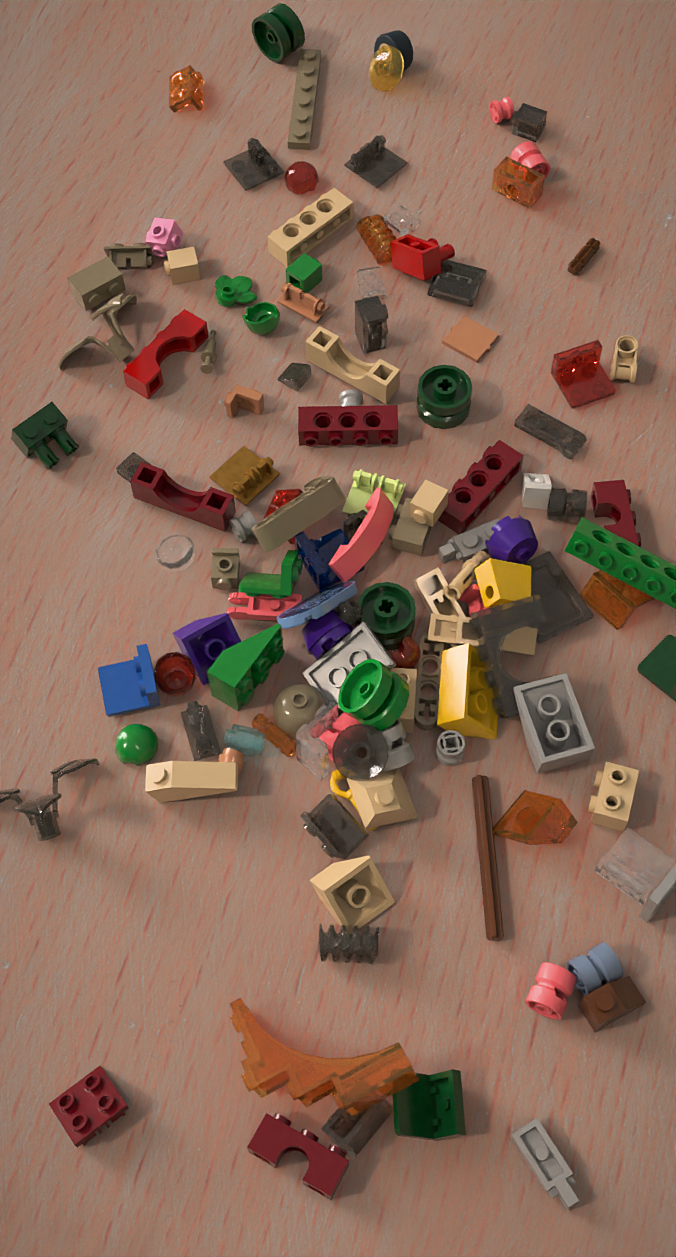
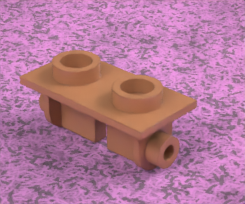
(302, 303)

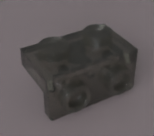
(334, 827)

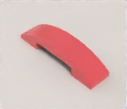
(366, 540)

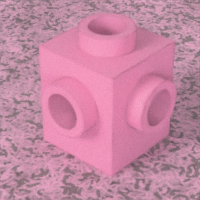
(164, 236)

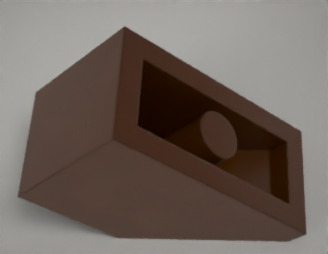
(611, 1002)

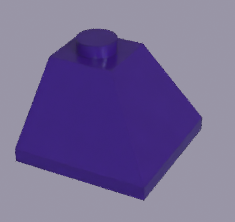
(205, 640)

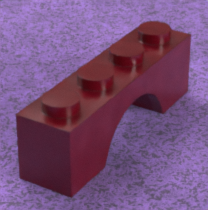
(158, 489)

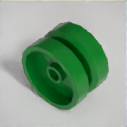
(373, 694)

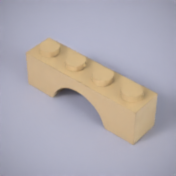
(329, 353)

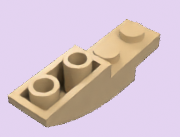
(457, 631)

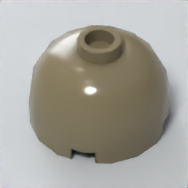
(296, 707)

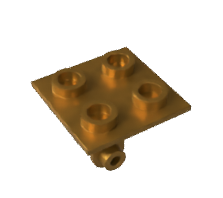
(245, 475)

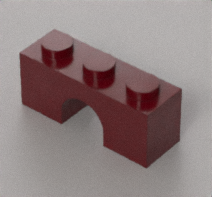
(613, 501)
(277, 1138)

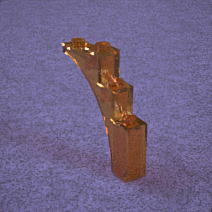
(351, 1080)

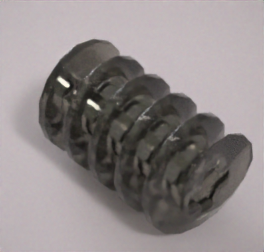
(348, 944)

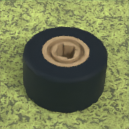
(398, 40)

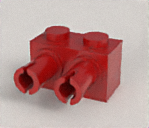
(419, 256)

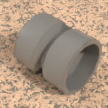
(399, 750)

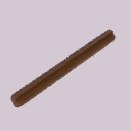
(487, 858)

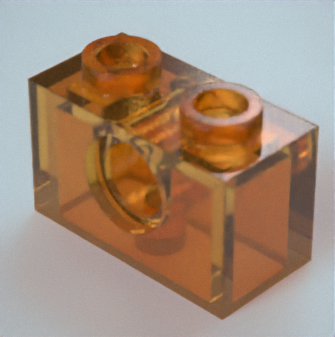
(518, 182)

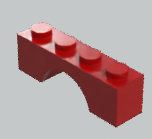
(183, 333)

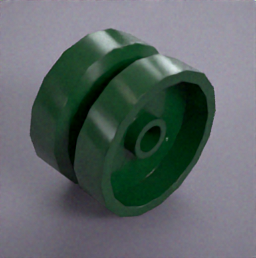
(278, 32)
(444, 396)
(388, 613)

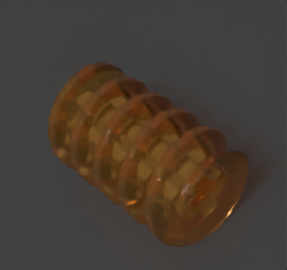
(377, 237)

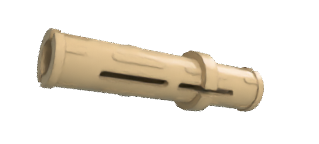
(465, 576)

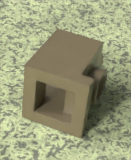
(225, 568)

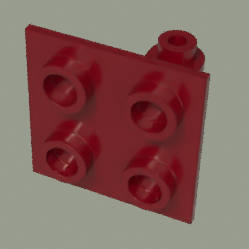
(88, 1106)

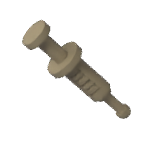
(209, 355)

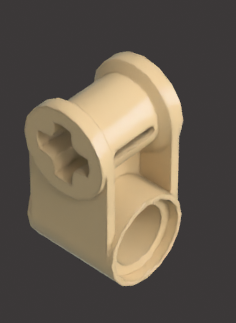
(624, 359)

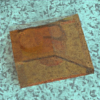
(536, 820)

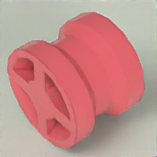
(501, 110)

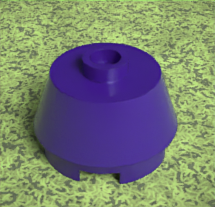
(512, 540)
(324, 633)

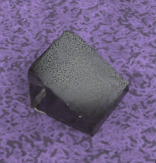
(295, 375)

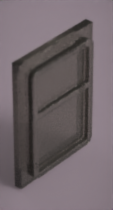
(558, 596)

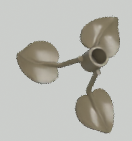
(118, 342)

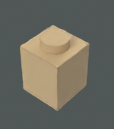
(182, 265)
(428, 503)

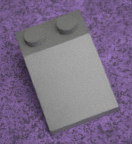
(553, 723)

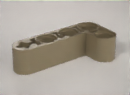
(318, 500)

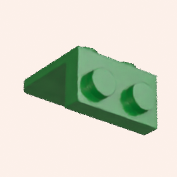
(275, 584)

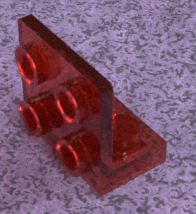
(581, 375)

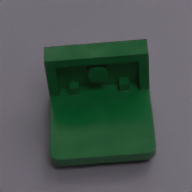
(660, 666)
(431, 1107)

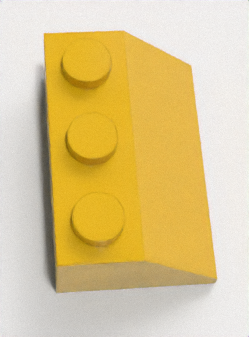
(464, 695)

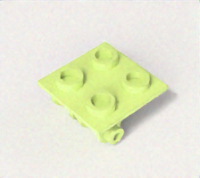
(364, 487)

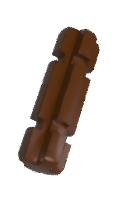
(583, 256)

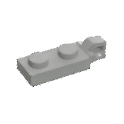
(467, 544)
(546, 1162)

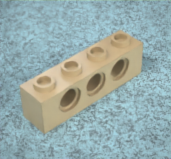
(310, 227)

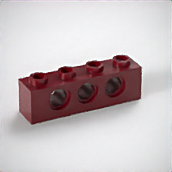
(367, 425)
(507, 465)

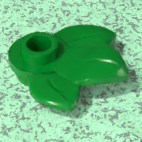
(234, 290)

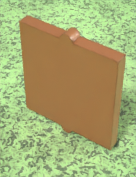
(470, 339)

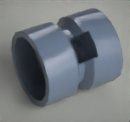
(598, 967)

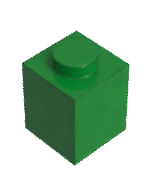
(304, 273)

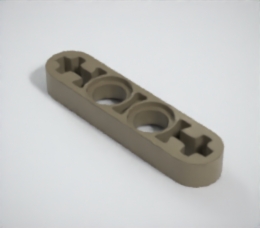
(428, 680)

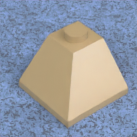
(383, 799)
(352, 891)

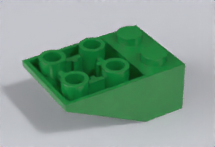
(245, 666)

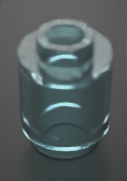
(245, 739)

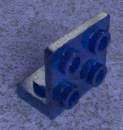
(317, 555)

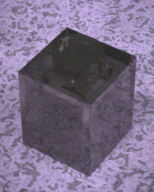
(529, 122)

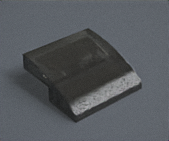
(457, 283)

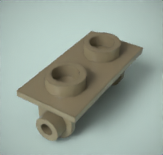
(137, 254)

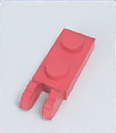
(260, 607)

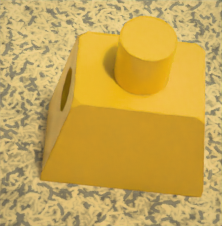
(503, 582)

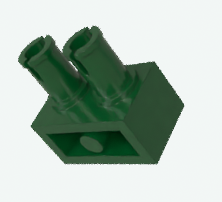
(39, 430)

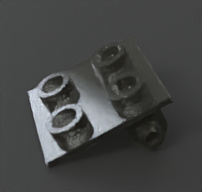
(375, 162)
(253, 165)

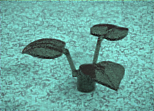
(45, 819)

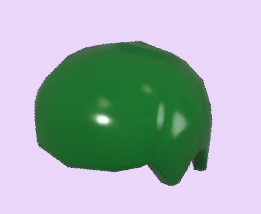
(262, 318)
(136, 744)

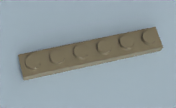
(304, 99)

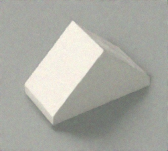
(536, 490)

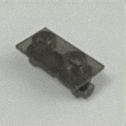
(200, 731)

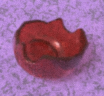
(301, 177)
(408, 653)
(174, 674)

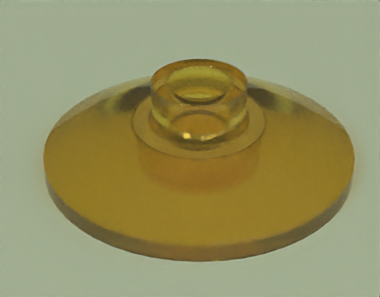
(386, 68)

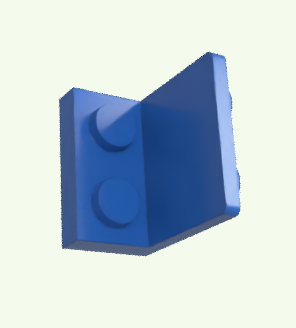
(129, 684)

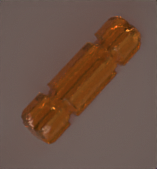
(274, 735)

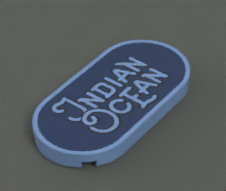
(317, 604)

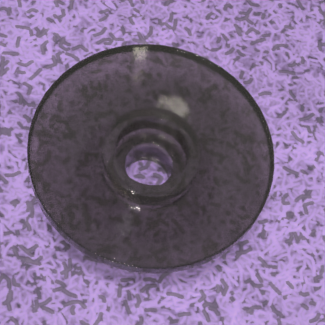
(346, 752)

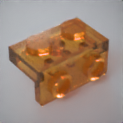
(186, 89)

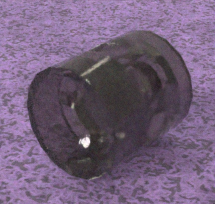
(558, 502)

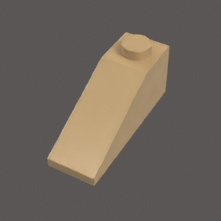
(431, 589)
(190, 779)

